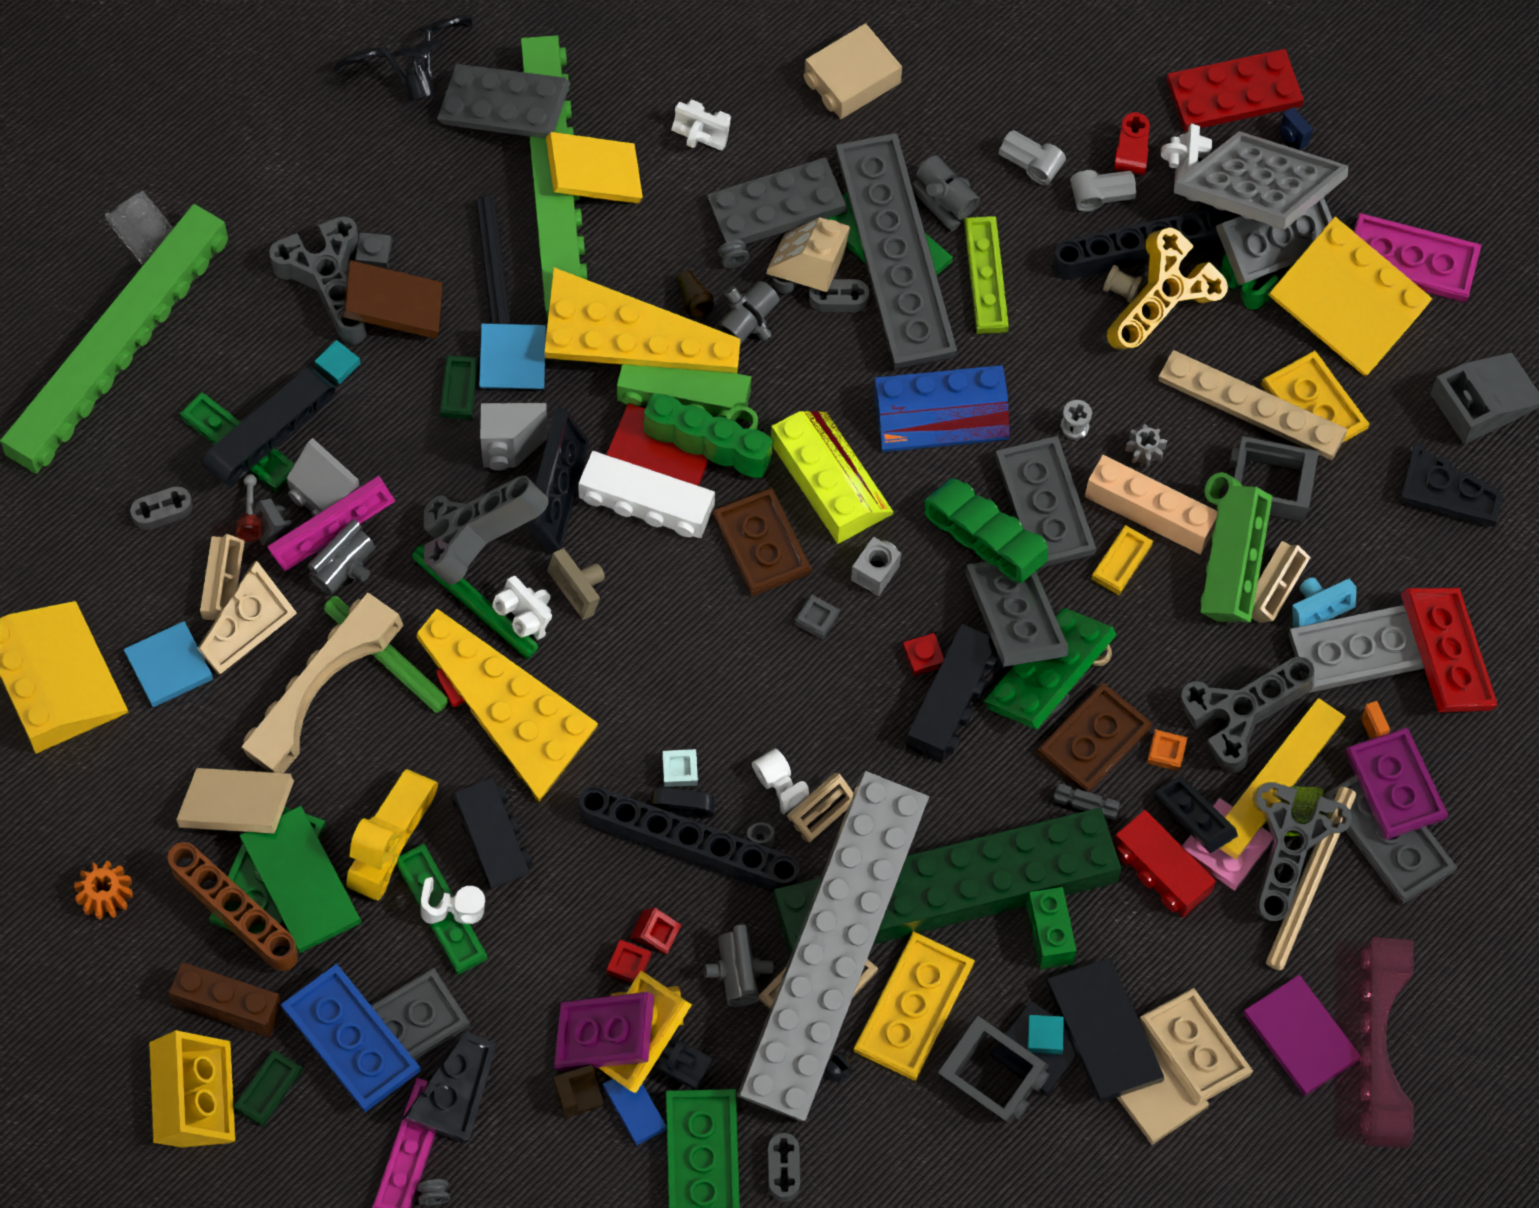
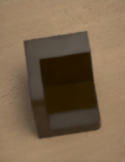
(578, 1091)

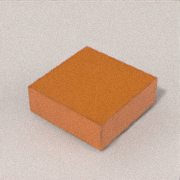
(1374, 721)
(1167, 750)

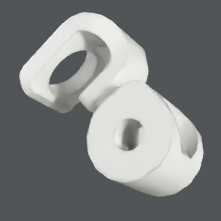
(774, 772)
(466, 905)

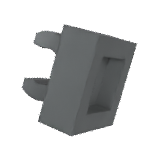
(271, 521)

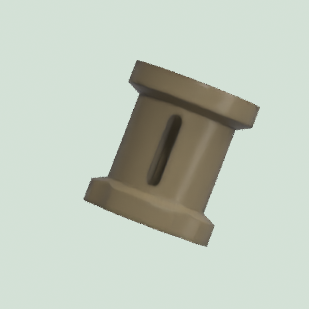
(1122, 283)

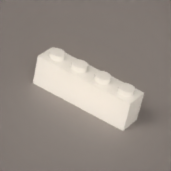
(646, 495)

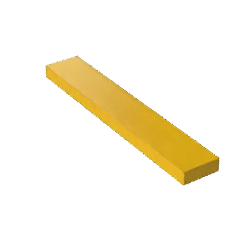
(1283, 768)

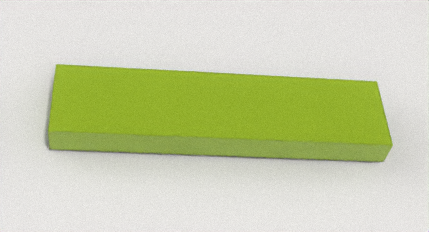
(986, 275)

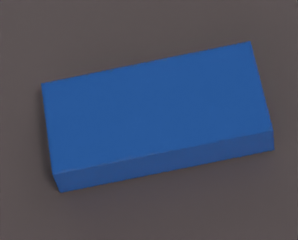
(635, 1111)

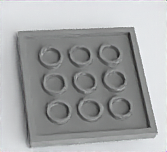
(1261, 180)

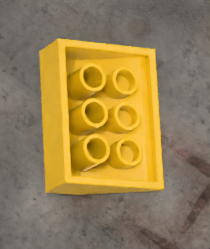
(1350, 296)
(56, 674)

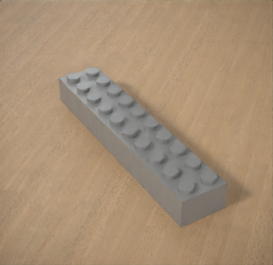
(833, 946)

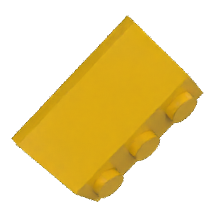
(191, 1090)

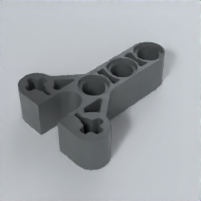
(308, 267)
(465, 529)
(1222, 702)
(1311, 832)

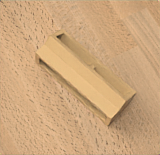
(221, 574)
(1278, 581)

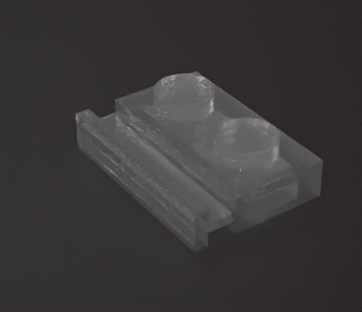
(139, 225)

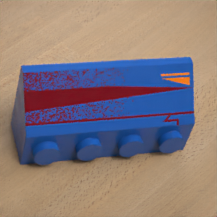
(942, 408)

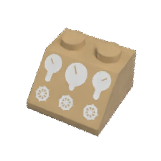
(811, 253)

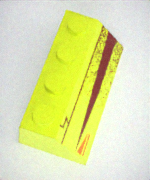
(829, 473)

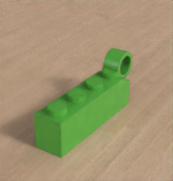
(716, 392)
(1235, 549)

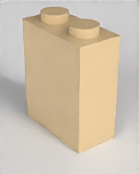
(852, 71)

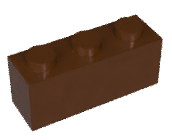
(225, 1000)

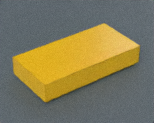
(1122, 560)

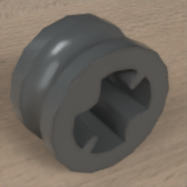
(733, 253)
(433, 1192)

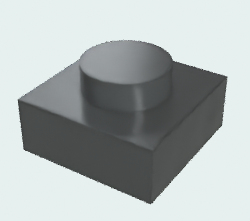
(374, 249)

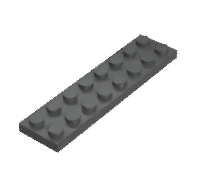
(896, 251)

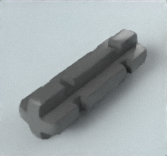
(1085, 801)

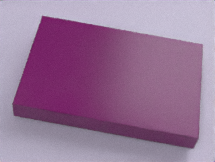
(1396, 783)
(604, 1031)
(1302, 1035)

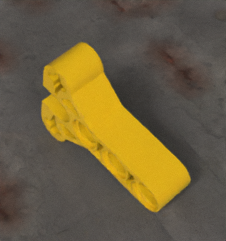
(1165, 267)
(381, 839)

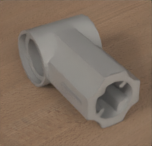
(1039, 160)
(1094, 190)

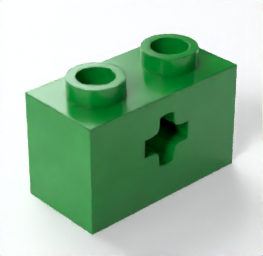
(1051, 928)

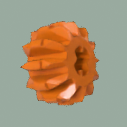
(104, 879)

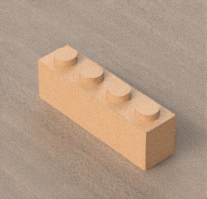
(1151, 504)

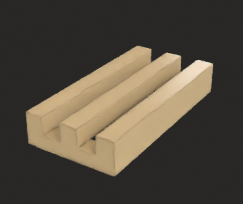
(796, 814)

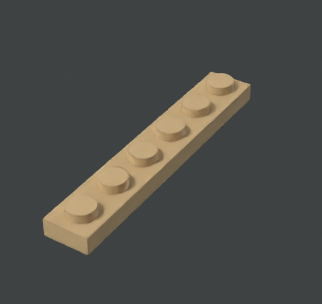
(1252, 405)

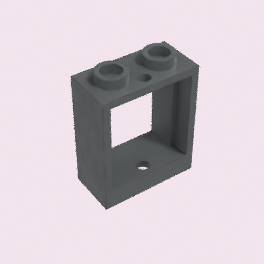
(1283, 456)
(964, 1051)

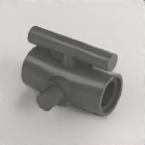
(944, 192)
(748, 311)
(342, 559)
(738, 967)

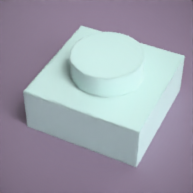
(680, 768)

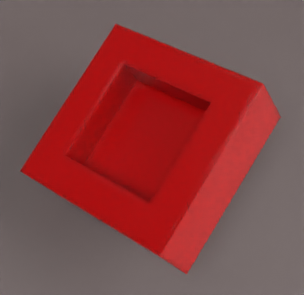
(923, 654)
(628, 961)

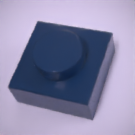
(1295, 129)

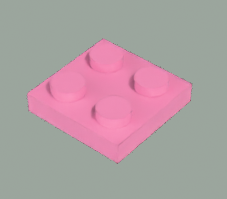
(1222, 865)

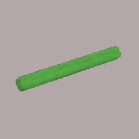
(396, 663)

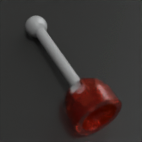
(248, 519)

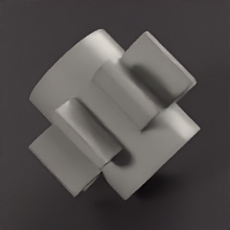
(1146, 445)

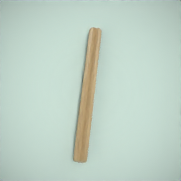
(1307, 887)

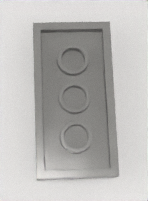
(1357, 647)

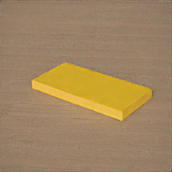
(914, 1006)

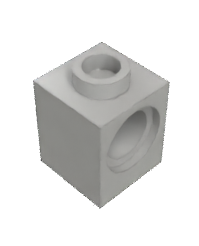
(873, 577)

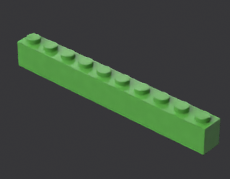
(555, 211)
(115, 339)

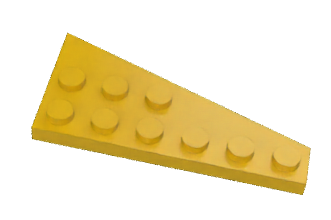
(610, 327)
(519, 713)

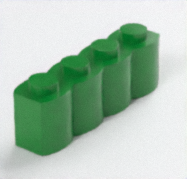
(714, 437)
(987, 531)

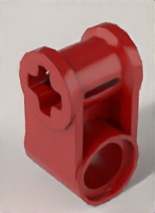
(1132, 147)

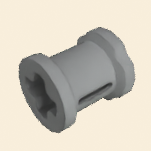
(1070, 413)

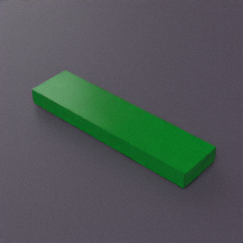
(216, 422)
(454, 937)

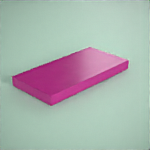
(1427, 258)

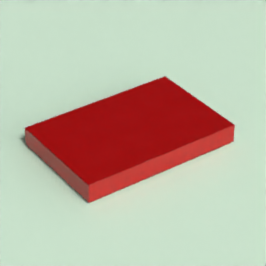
(636, 447)

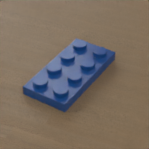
(350, 1037)

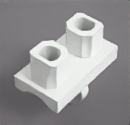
(701, 126)
(1184, 150)
(527, 606)

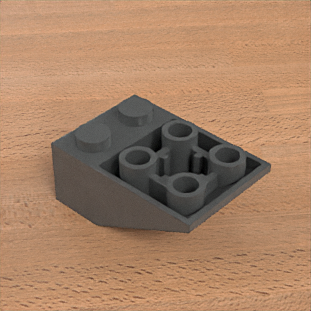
(1484, 395)

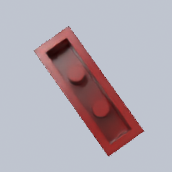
(1163, 864)

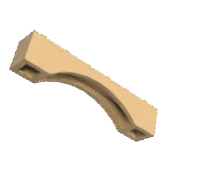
(364, 632)

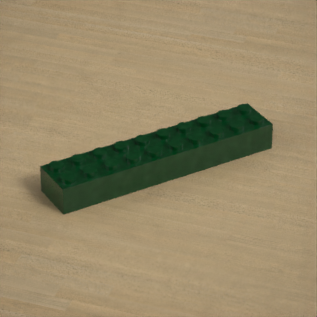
(980, 876)

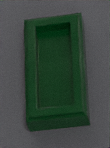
(459, 387)
(268, 1088)

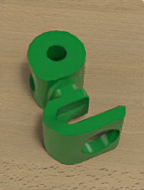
(1251, 298)

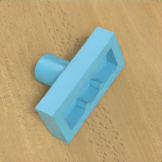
(1323, 604)

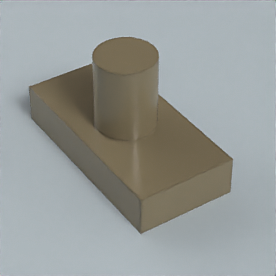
(576, 583)

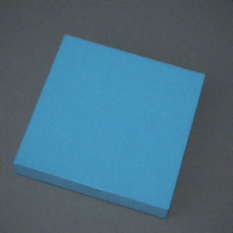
(512, 357)
(168, 664)

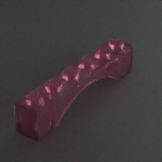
(1388, 1109)

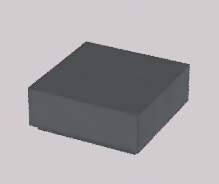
(817, 617)

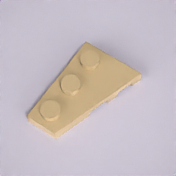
(246, 620)

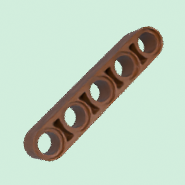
(226, 892)

